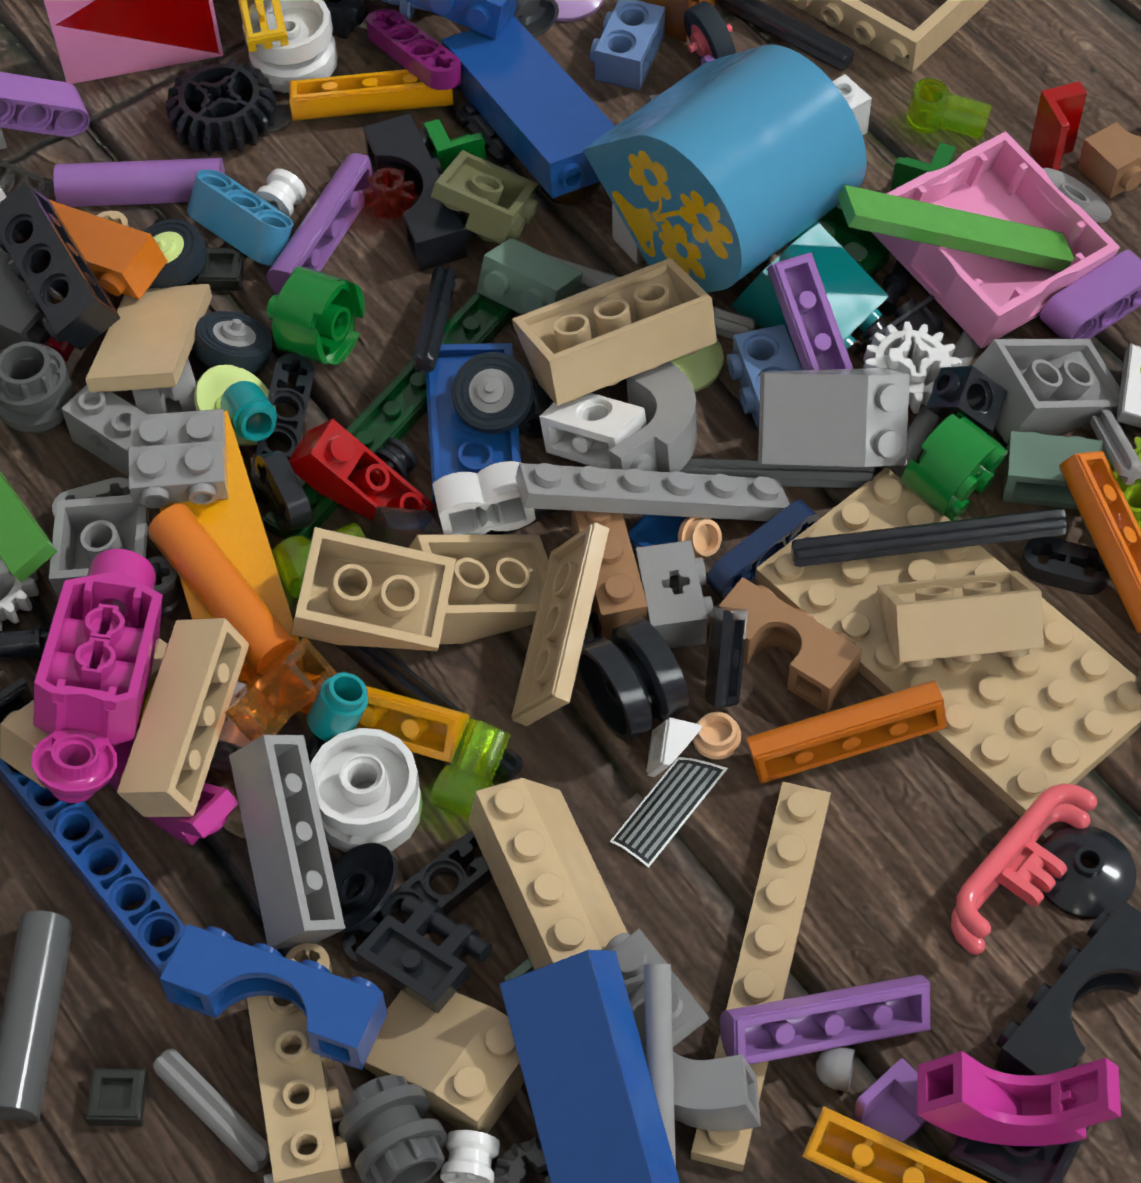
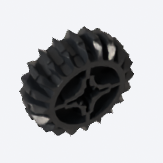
(223, 115)

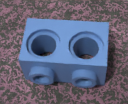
(628, 43)
(756, 353)

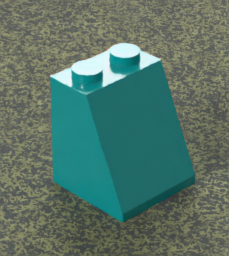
(847, 285)

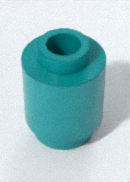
(249, 410)
(338, 706)

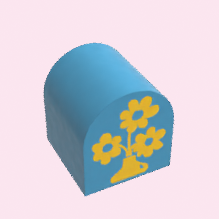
(731, 163)

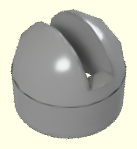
(835, 1068)

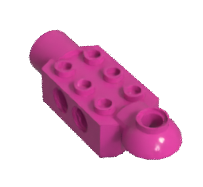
(95, 673)

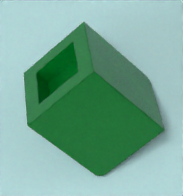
(449, 149)
(909, 169)

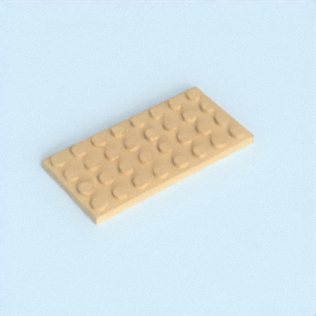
(1007, 718)

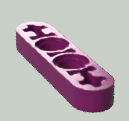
(414, 49)

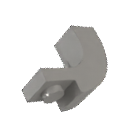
(672, 422)
(716, 1093)

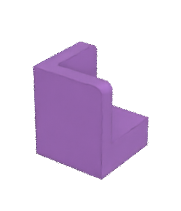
(891, 1103)

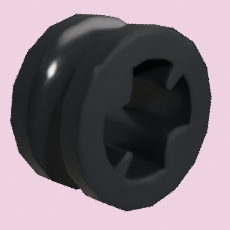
(397, 456)

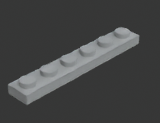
(649, 492)

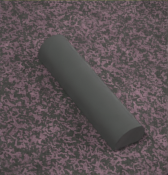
(31, 1012)

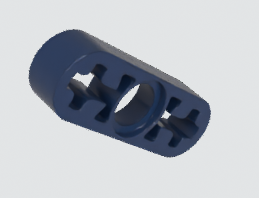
(759, 547)

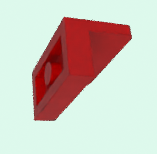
(1057, 124)

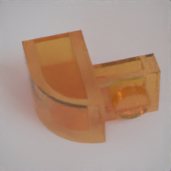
(280, 690)

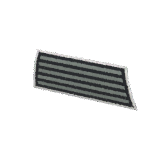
(667, 808)

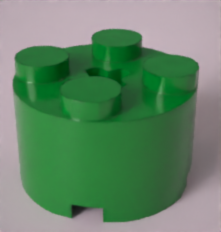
(316, 316)
(953, 465)

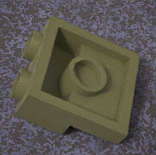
(493, 197)

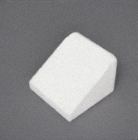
(668, 742)

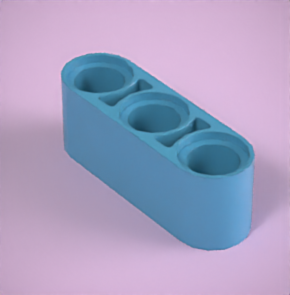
(239, 216)

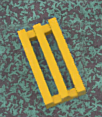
(265, 36)

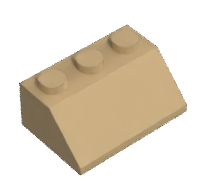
(962, 617)

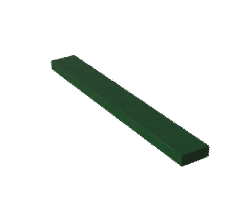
(404, 400)

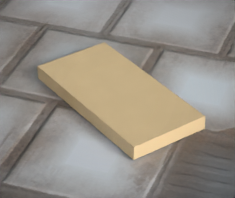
(149, 340)
(560, 625)

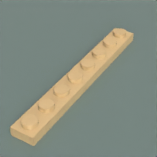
(770, 938)

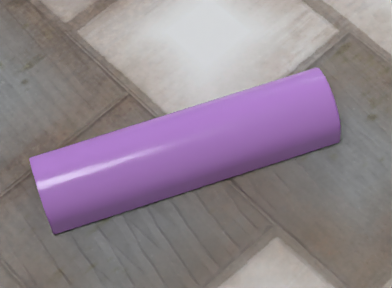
(129, 181)
(325, 222)
(808, 314)
(827, 1020)

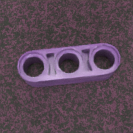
(41, 106)
(1096, 299)

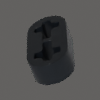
(283, 491)
(1064, 565)

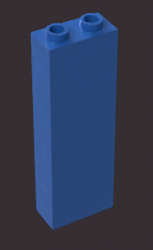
(531, 104)
(587, 1073)

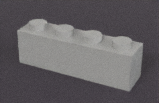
(286, 841)

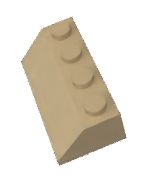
(616, 330)
(543, 871)

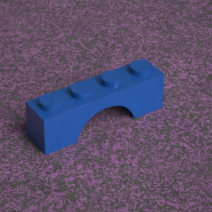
(216, 971)

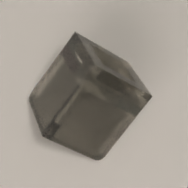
(402, 525)

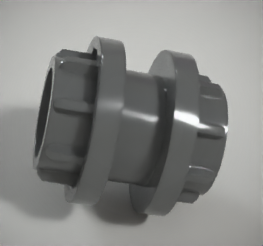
(33, 387)
(389, 1128)

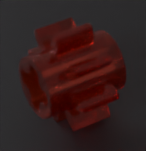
(389, 193)

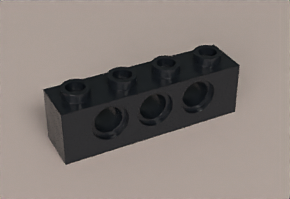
(53, 269)

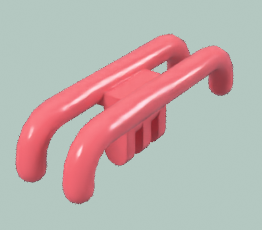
(1020, 862)

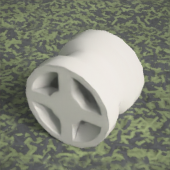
(282, 191)
(469, 1157)

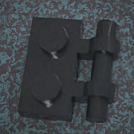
(416, 964)

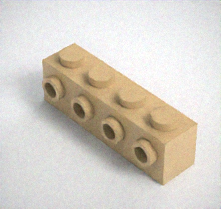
(183, 718)
(296, 1096)

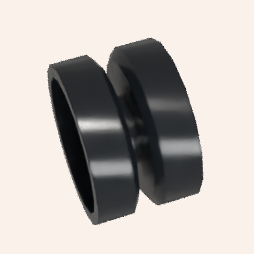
(632, 679)

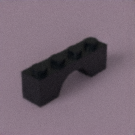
(431, 229)
(1047, 1036)

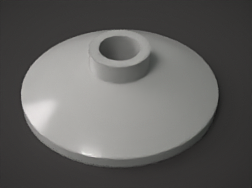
(1080, 194)

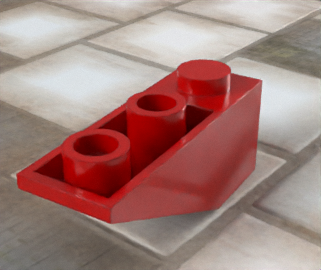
(351, 473)

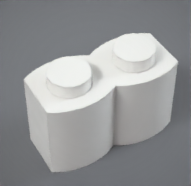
(481, 501)

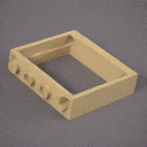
(889, 36)

